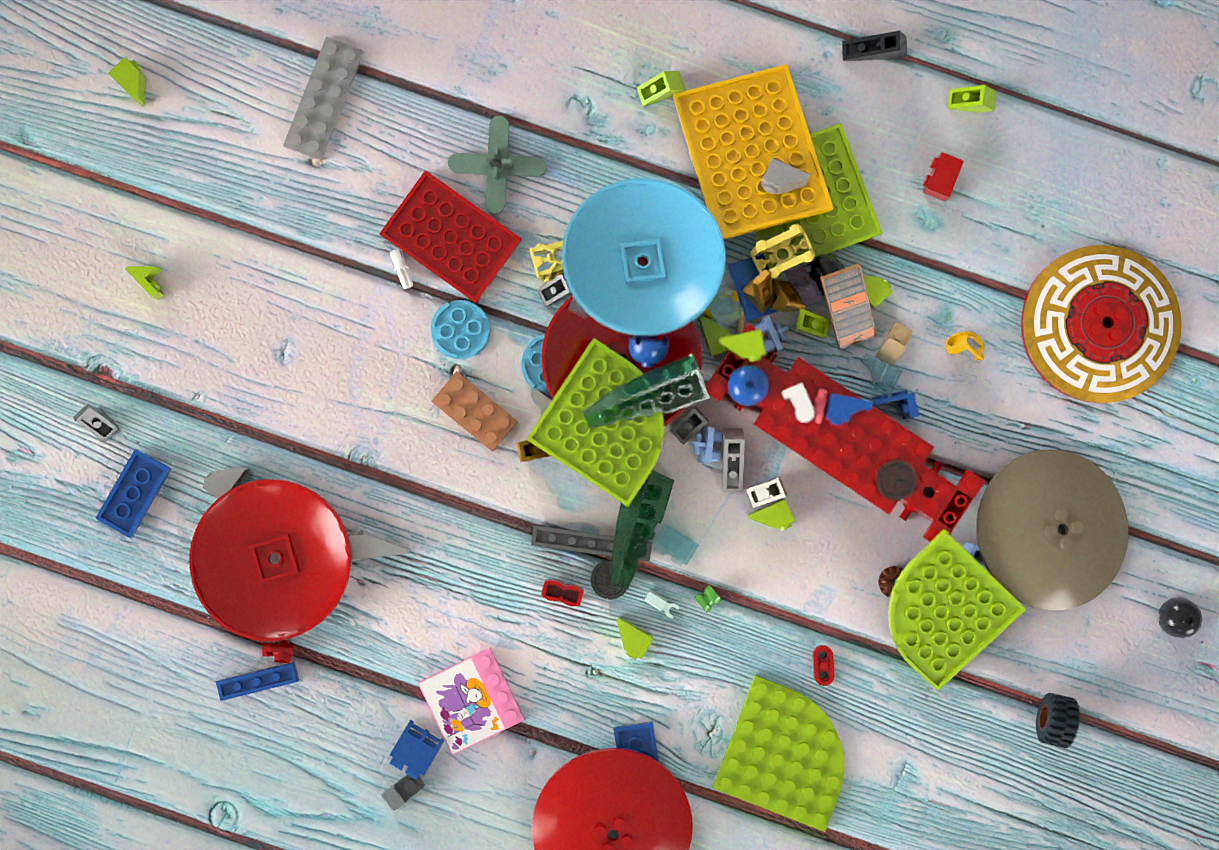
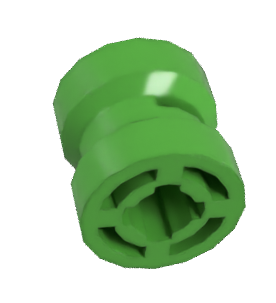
(708, 598)

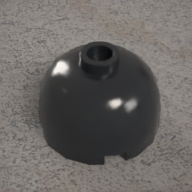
(821, 266)
(1180, 617)

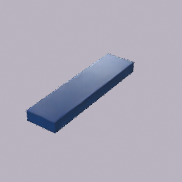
(257, 681)

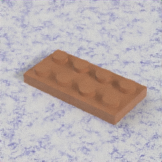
(474, 411)

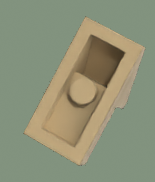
(894, 344)

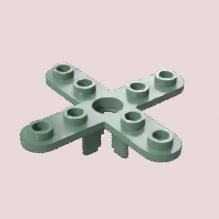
(496, 178)

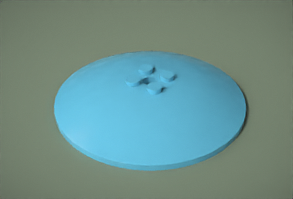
(649, 222)

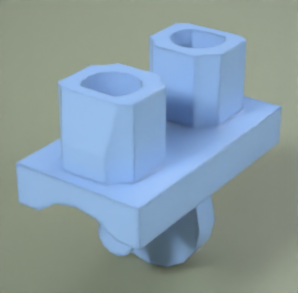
(767, 327)
(704, 445)

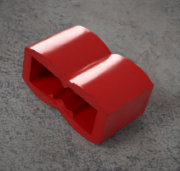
(558, 591)

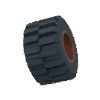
(1057, 720)

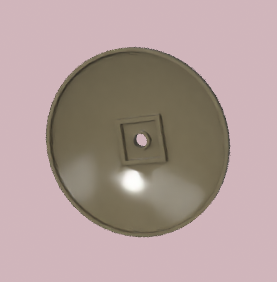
(1021, 535)

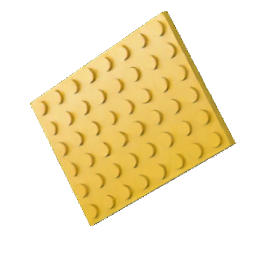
(733, 136)

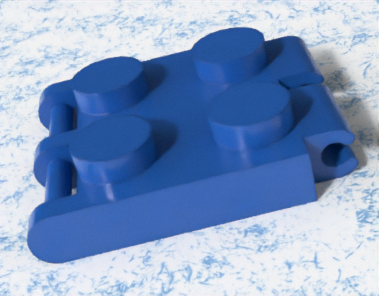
(415, 750)

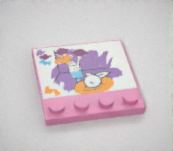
(471, 701)

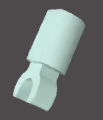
(660, 602)

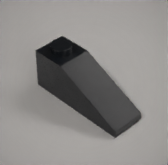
(875, 47)

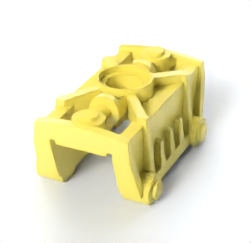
(782, 242)
(557, 267)

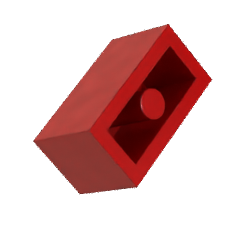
(943, 176)

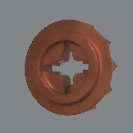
(888, 573)

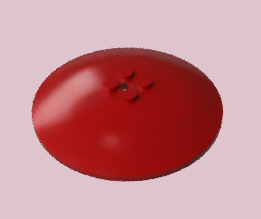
(234, 567)
(609, 793)

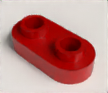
(823, 664)

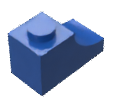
(842, 407)

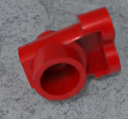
(281, 651)

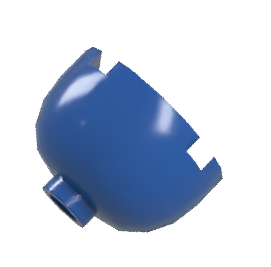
(648, 349)
(741, 392)

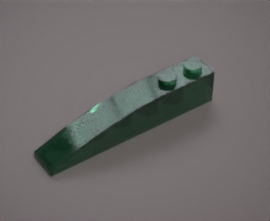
(656, 391)
(637, 525)

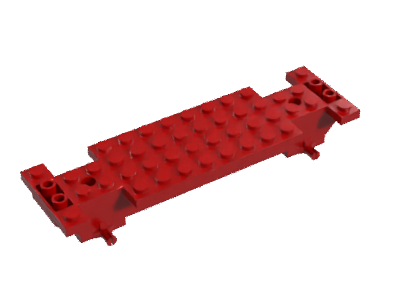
(857, 447)

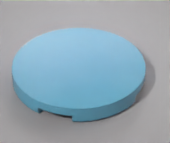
(460, 329)
(532, 365)

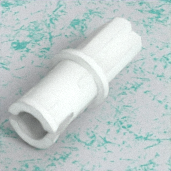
(401, 268)

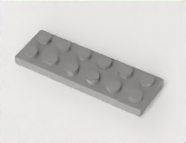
(323, 98)

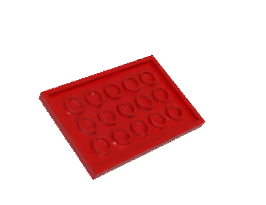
(450, 236)

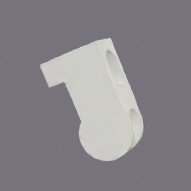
(803, 409)

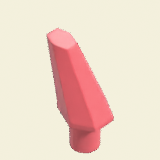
(820, 404)

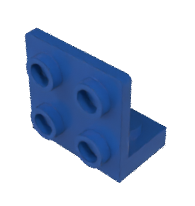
(907, 406)

